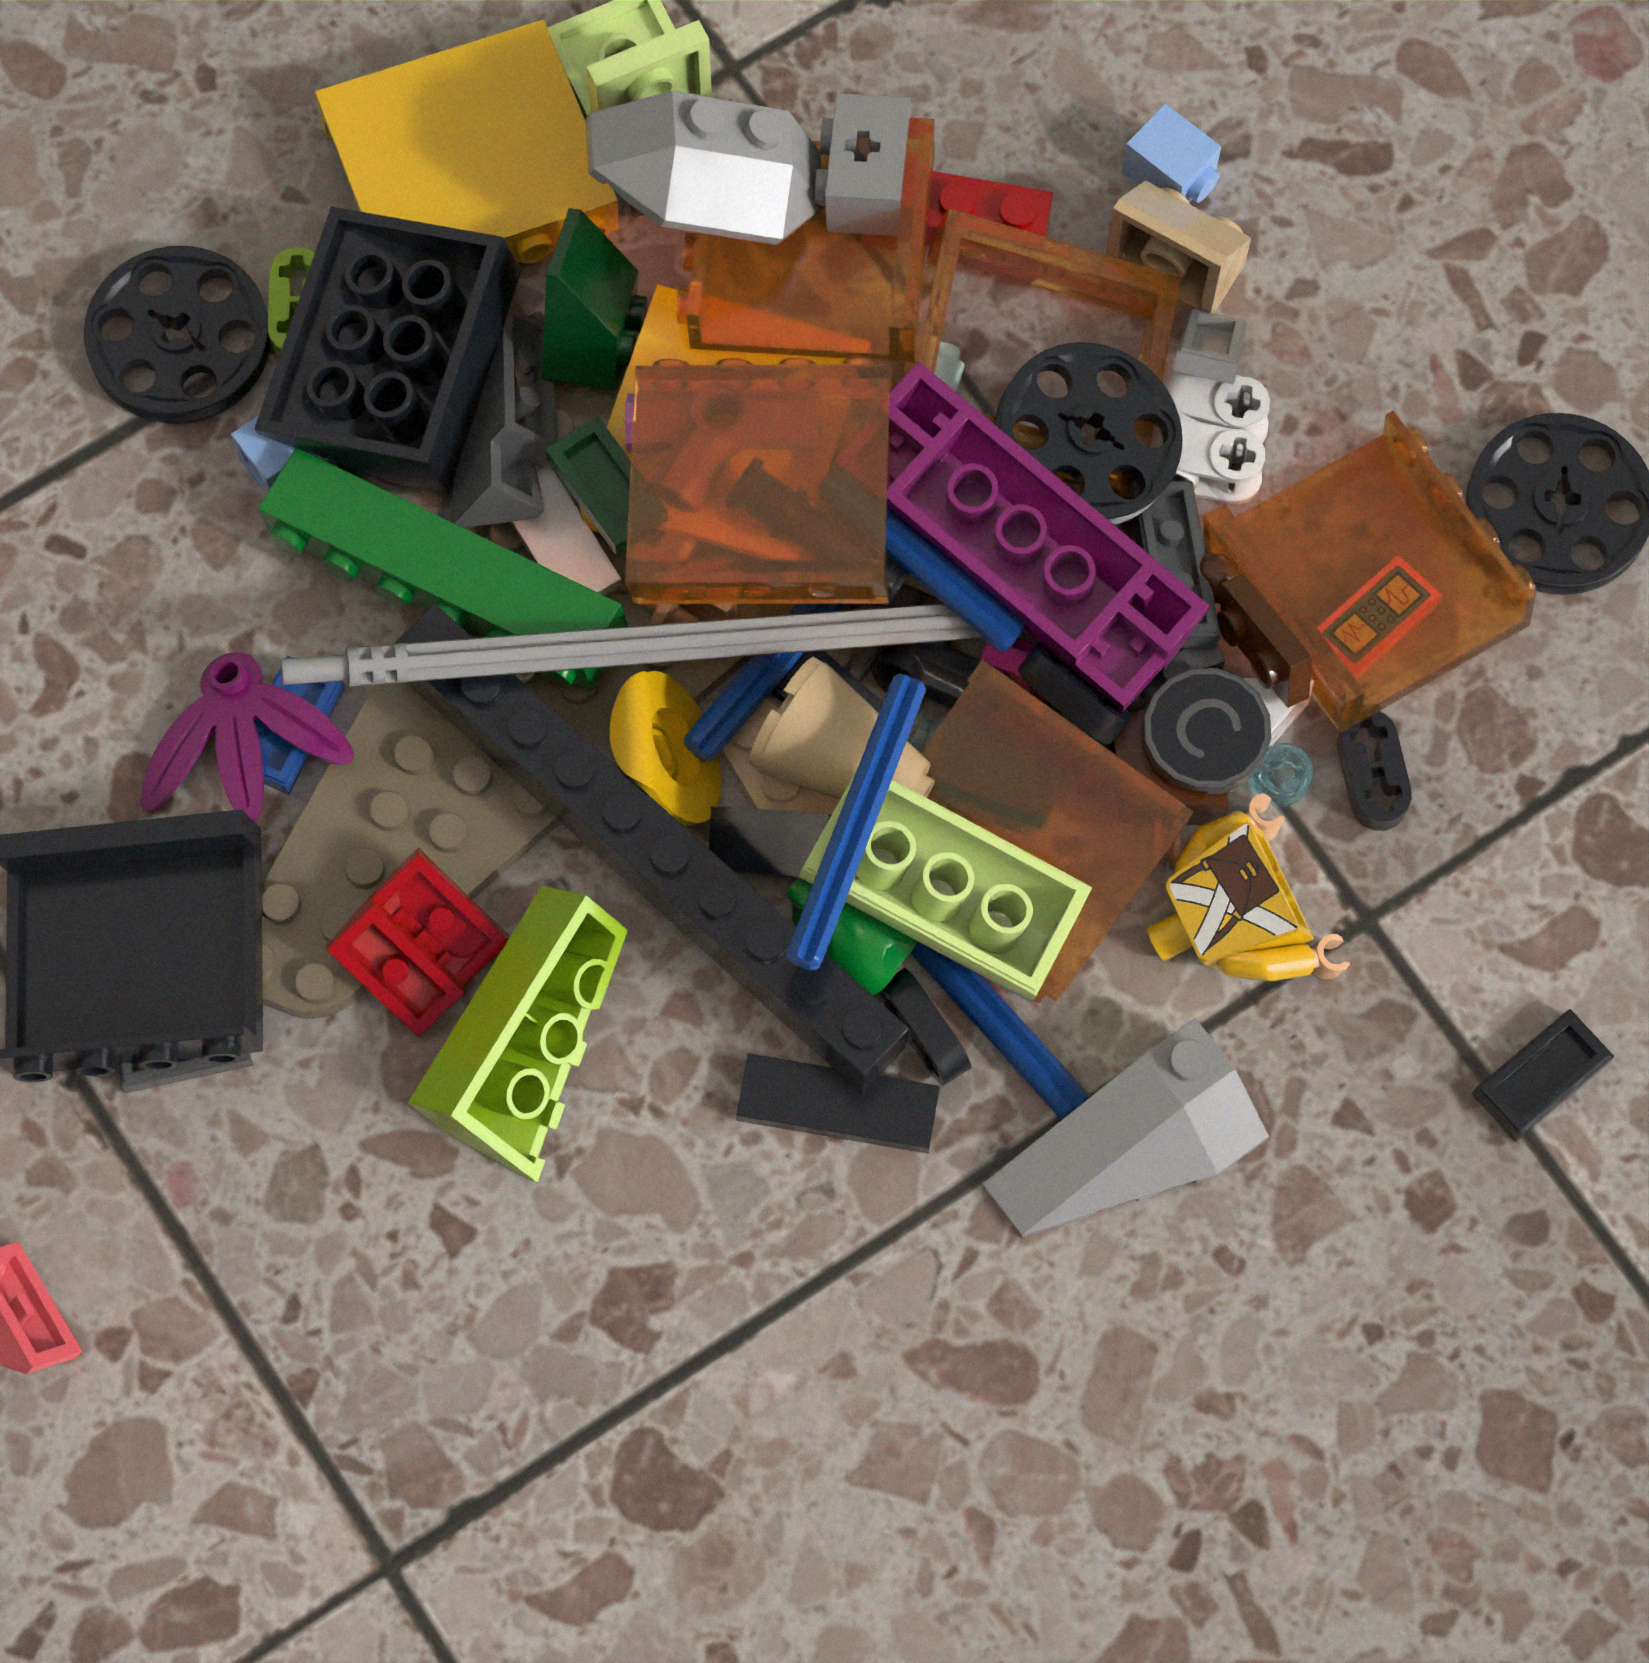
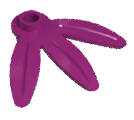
(232, 712)

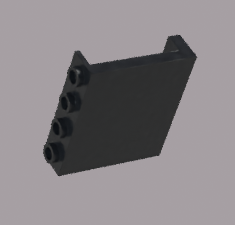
(133, 945)

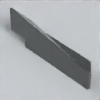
(508, 432)

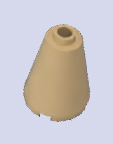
(823, 734)

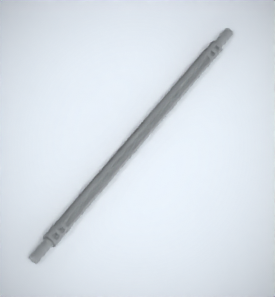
(631, 645)

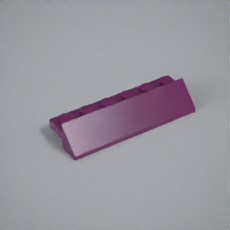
(1033, 541)

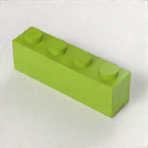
(522, 1032)

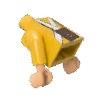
(1239, 904)

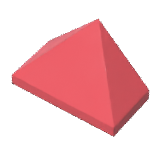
(30, 1323)

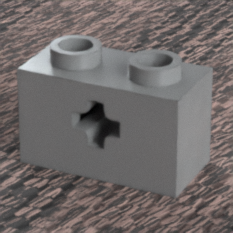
(865, 164)

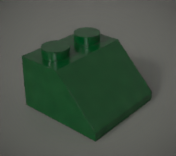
(589, 307)

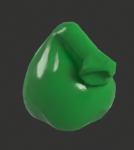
(860, 942)

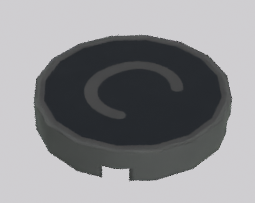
(1206, 731)

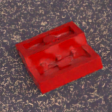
(417, 942)

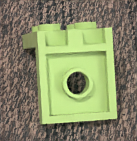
(652, 56)

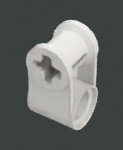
(1219, 401)
(1208, 457)

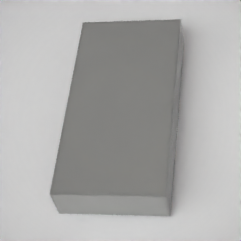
(1210, 346)

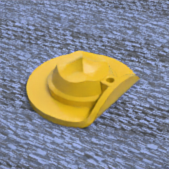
(649, 746)

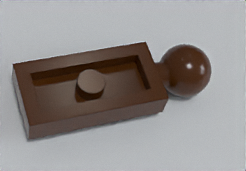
(1257, 630)

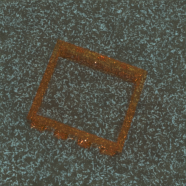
(1052, 267)

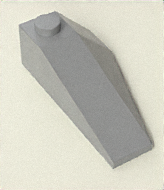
(1150, 1129)

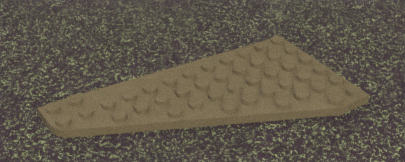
(433, 788)

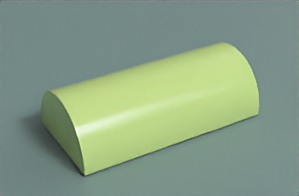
(960, 890)

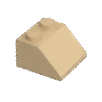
(1172, 236)

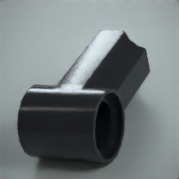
(933, 663)

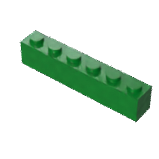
(427, 559)

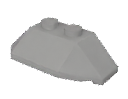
(707, 164)

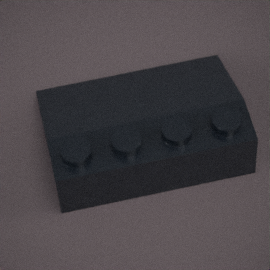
(391, 346)

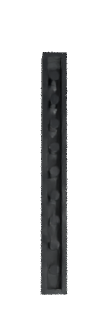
(663, 862)

